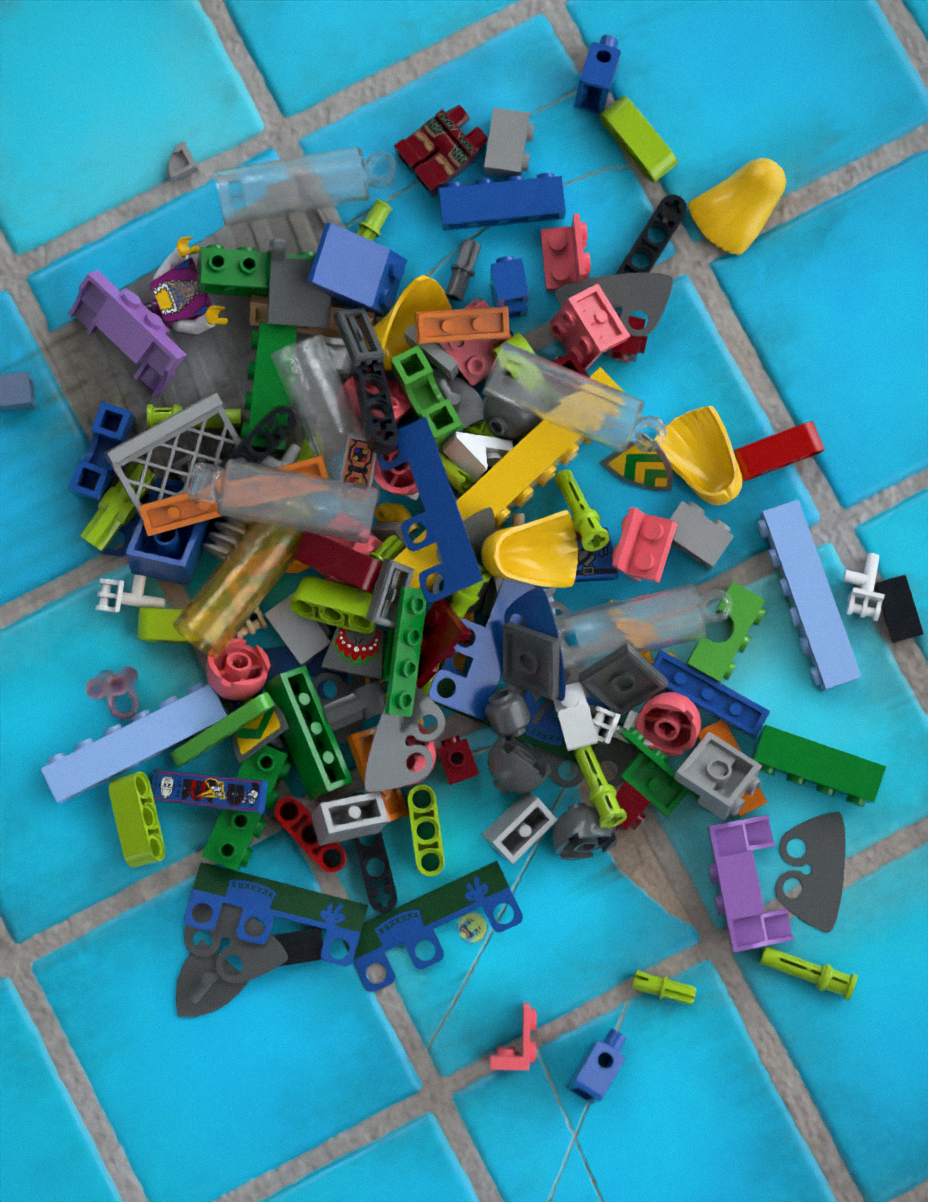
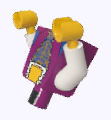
(177, 293)

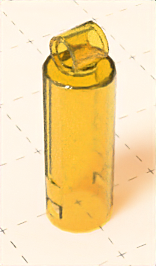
(237, 587)

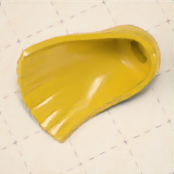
(739, 205)
(420, 296)
(703, 455)
(534, 552)

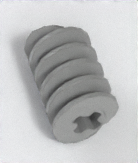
(228, 535)

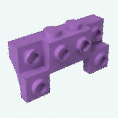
(130, 327)
(739, 884)

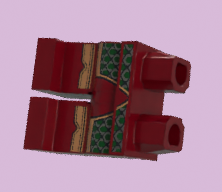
(441, 149)

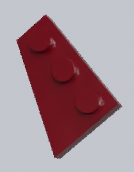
(440, 635)

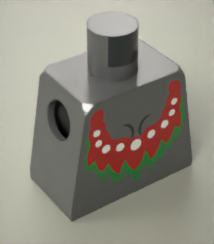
(356, 653)

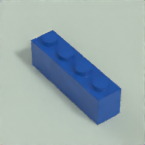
(502, 203)

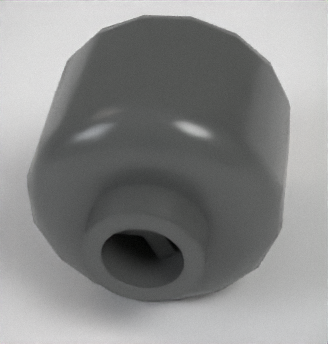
(507, 713)

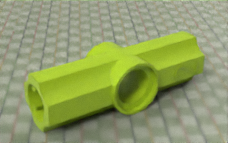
(115, 509)

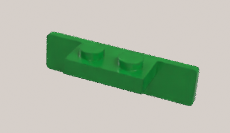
(403, 652)
(652, 775)

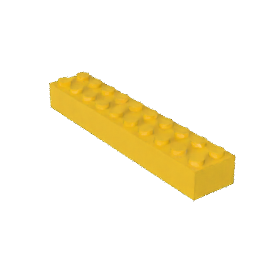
(508, 483)

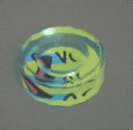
(472, 927)

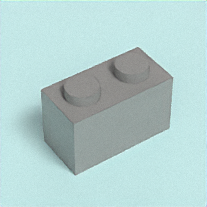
(508, 142)
(698, 535)
(301, 635)
(349, 818)
(519, 827)

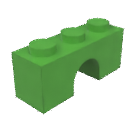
(423, 395)
(716, 658)

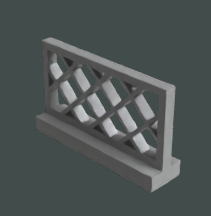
(164, 431)

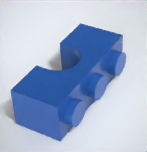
(509, 286)
(93, 473)

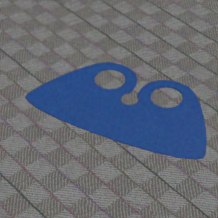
(538, 615)

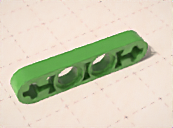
(222, 729)

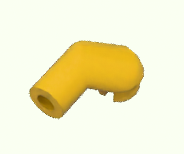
(394, 513)

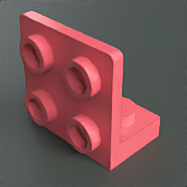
(564, 255)
(588, 325)
(474, 356)
(506, 1057)

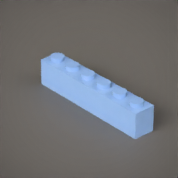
(809, 595)
(133, 744)

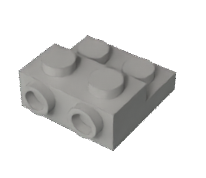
(719, 776)

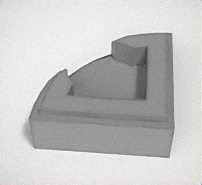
(181, 163)
(383, 530)

